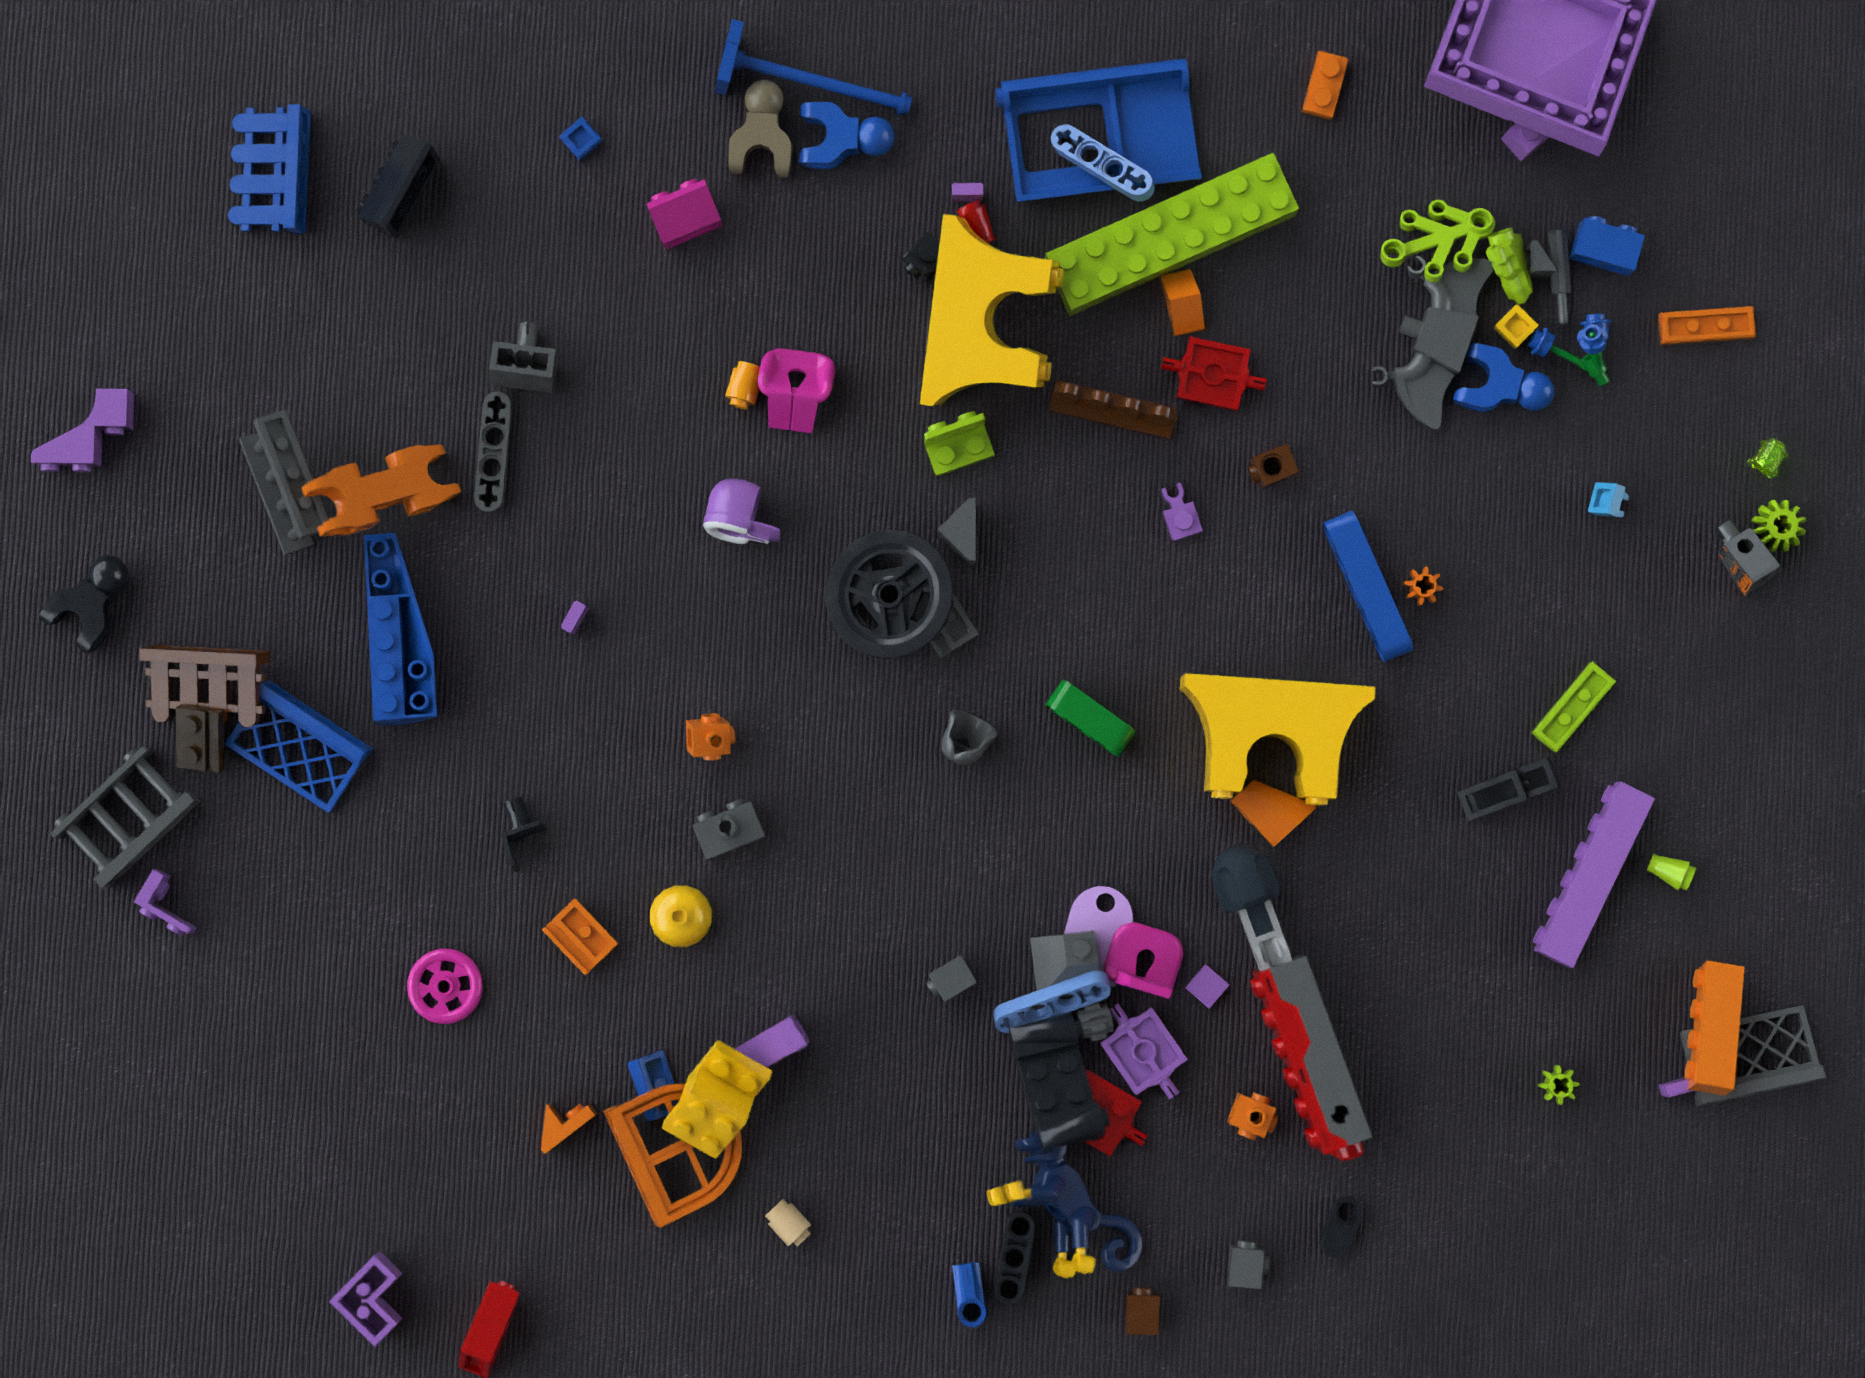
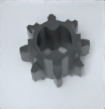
(1095, 1021)

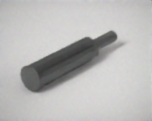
(1561, 278)

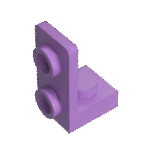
(156, 888)

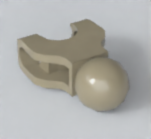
(761, 129)

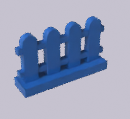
(292, 154)

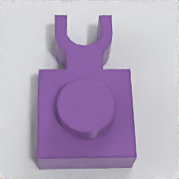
(1181, 518)

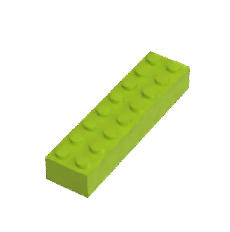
(1173, 233)

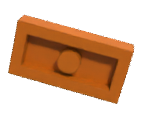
(1325, 85)

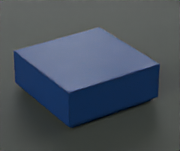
(580, 138)

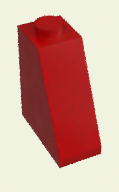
(488, 1329)

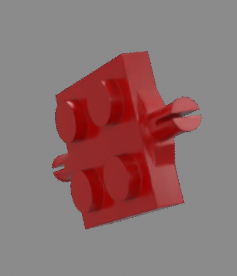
(1213, 373)
(1120, 1109)

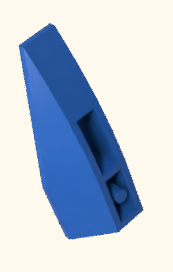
(398, 638)

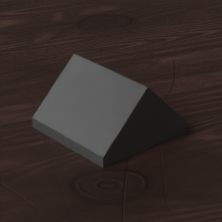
(960, 532)

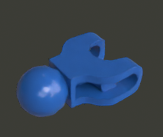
(844, 136)
(1505, 383)

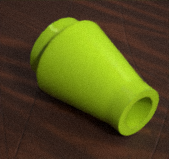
(1672, 871)

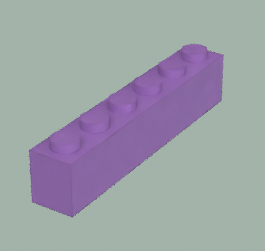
(1593, 873)

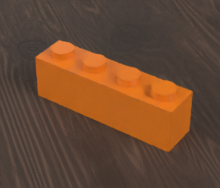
(1715, 1028)

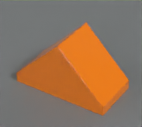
(1183, 302)

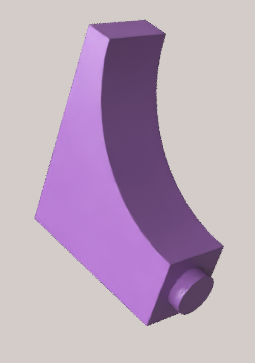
(775, 1042)

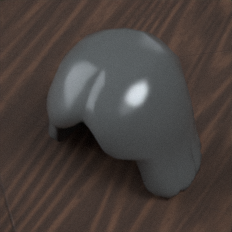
(970, 727)

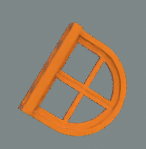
(642, 1164)

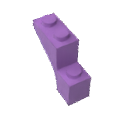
(83, 445)

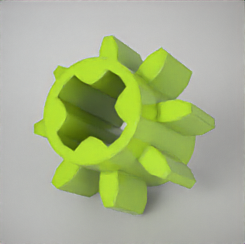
(1567, 1083)

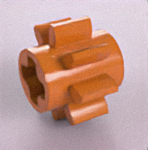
(1416, 591)

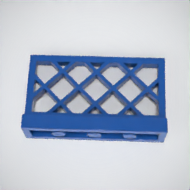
(318, 727)

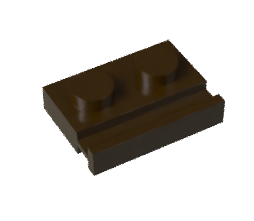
(199, 738)

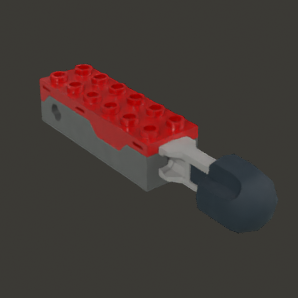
(1293, 1007)

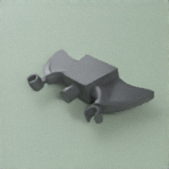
(1439, 339)

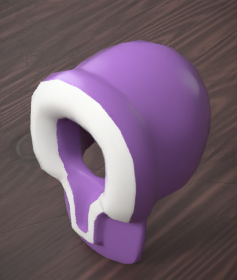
(733, 511)

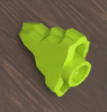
(1510, 264)

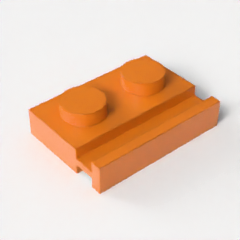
(580, 936)

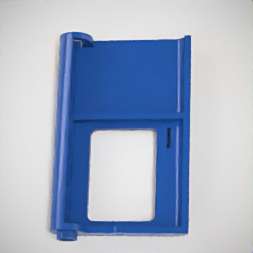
(1144, 122)

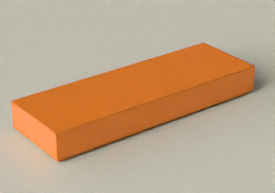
(1706, 325)

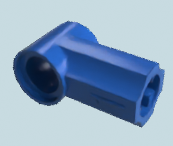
(969, 1290)

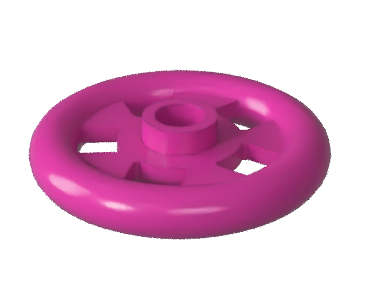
(468, 998)

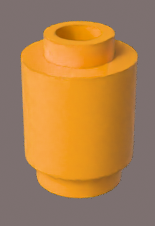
(743, 385)

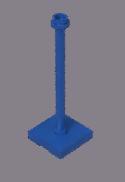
(735, 59)

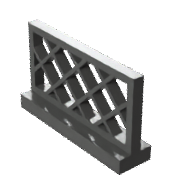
(1767, 1080)

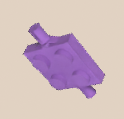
(1143, 1051)

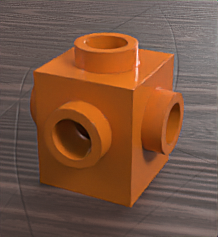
(709, 736)
(1244, 1107)

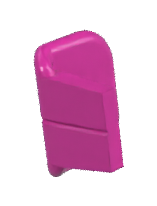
(791, 406)
(1123, 952)

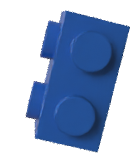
(1607, 245)

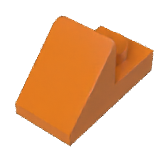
(556, 1129)

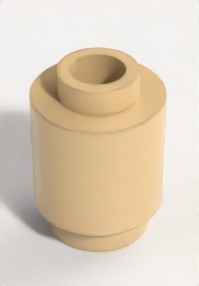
(788, 1223)

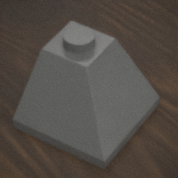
(1063, 957)

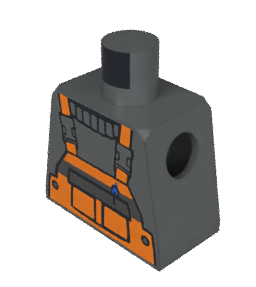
(1749, 568)

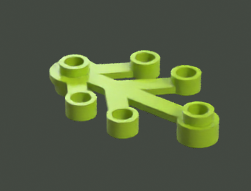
(1440, 236)

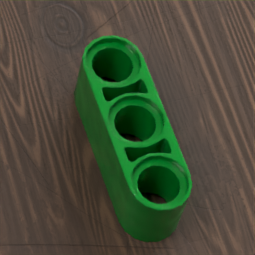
(1090, 718)

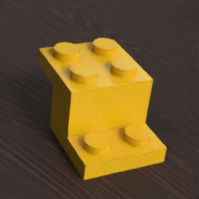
(716, 1099)

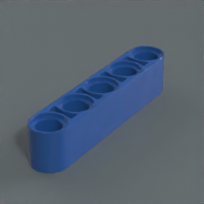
(1367, 586)

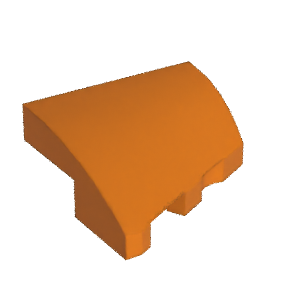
(1271, 810)

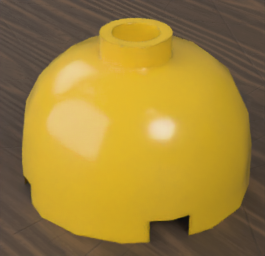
(680, 916)

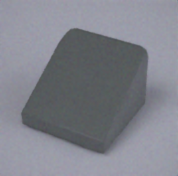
(1538, 262)

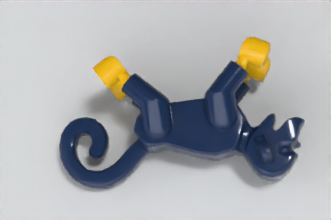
(1067, 1200)

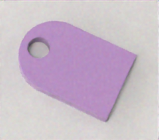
(1086, 916)

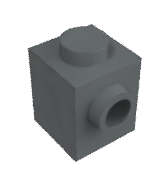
(950, 979)
(1246, 1265)

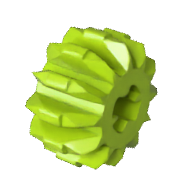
(1787, 520)

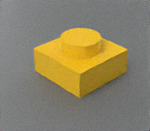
(1515, 326)

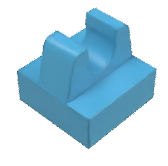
(1607, 499)

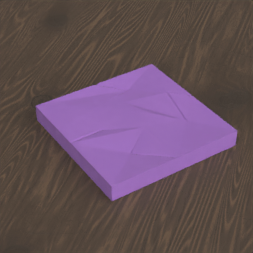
(1543, 62)

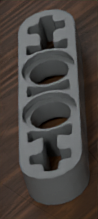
(489, 452)

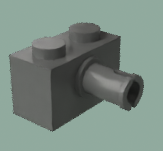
(523, 363)
(728, 829)

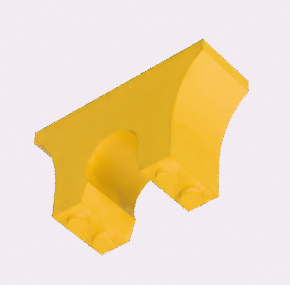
(961, 335)
(1301, 714)

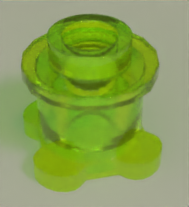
(1769, 457)

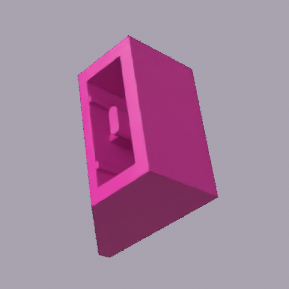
(684, 213)

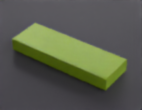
(1573, 707)

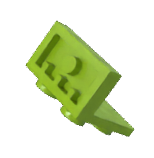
(958, 443)

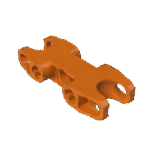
(360, 497)

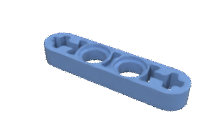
(1100, 165)
(1052, 1003)

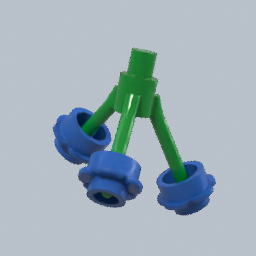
(1591, 340)

